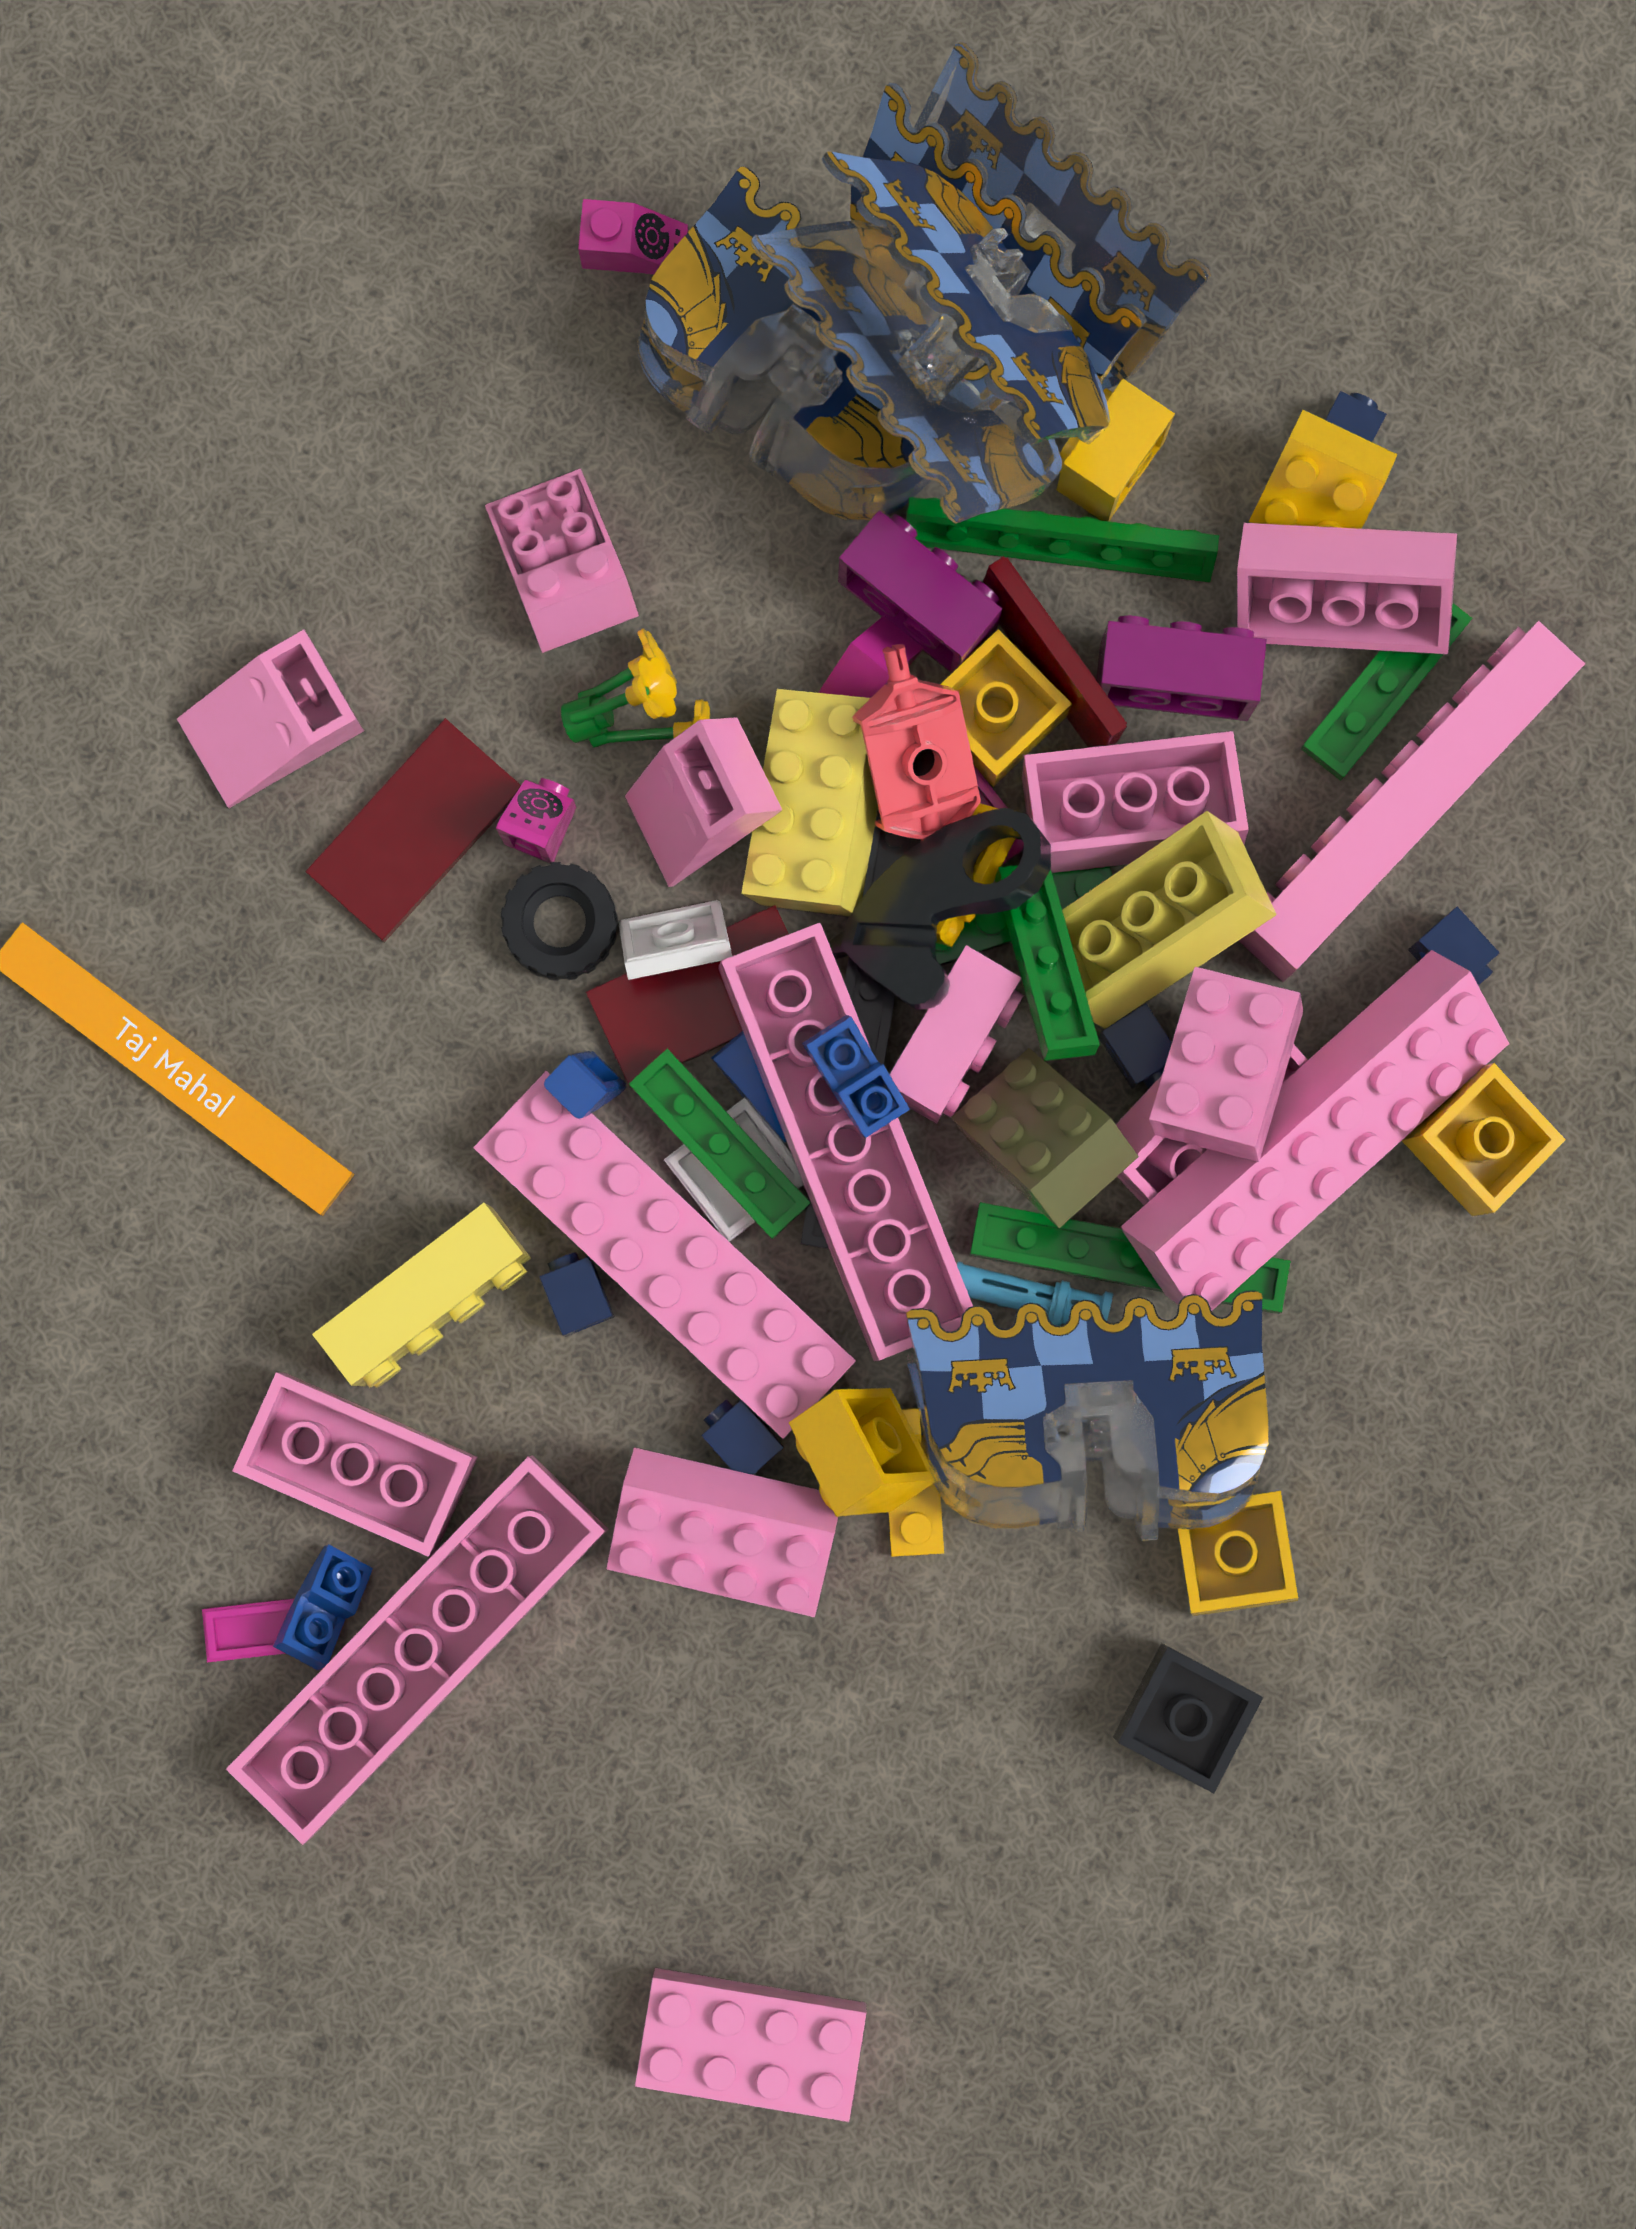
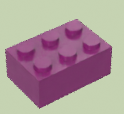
(919, 590)
(1181, 668)

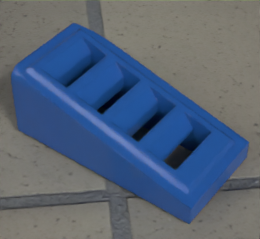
(584, 1083)

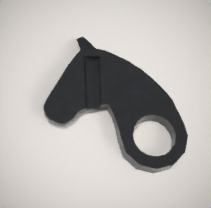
(898, 917)

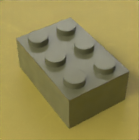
(1045, 1137)

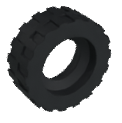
(552, 882)

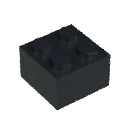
(1187, 1718)

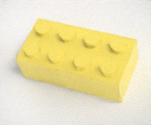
(821, 841)
(1164, 916)
(422, 1297)

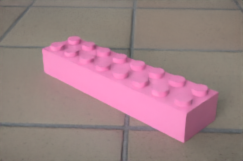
(1418, 791)
(1325, 1133)
(859, 1187)
(666, 1256)
(417, 1649)

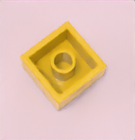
(1108, 468)
(1324, 478)
(1005, 705)
(1484, 1141)
(862, 1451)
(1240, 1560)

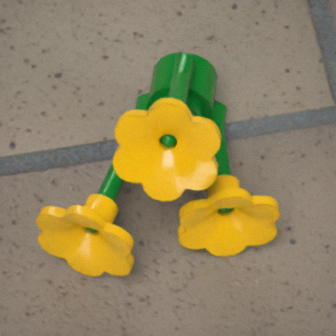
(652, 686)

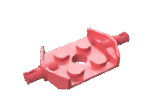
(898, 725)

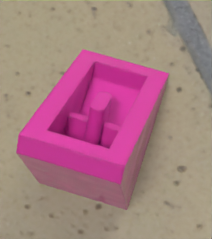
(863, 665)

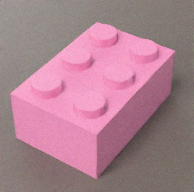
(956, 1035)
(1226, 1064)

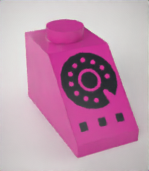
(626, 236)
(537, 819)

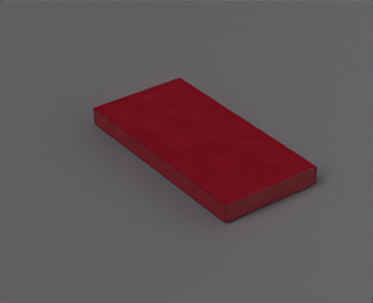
(1050, 652)
(414, 830)
(677, 1008)

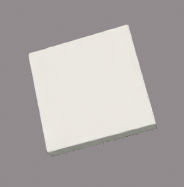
(674, 939)
(709, 1194)

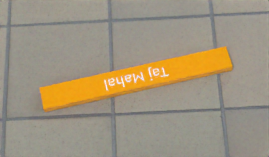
(173, 1069)

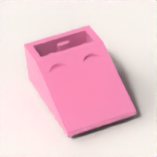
(562, 560)
(269, 719)
(701, 796)

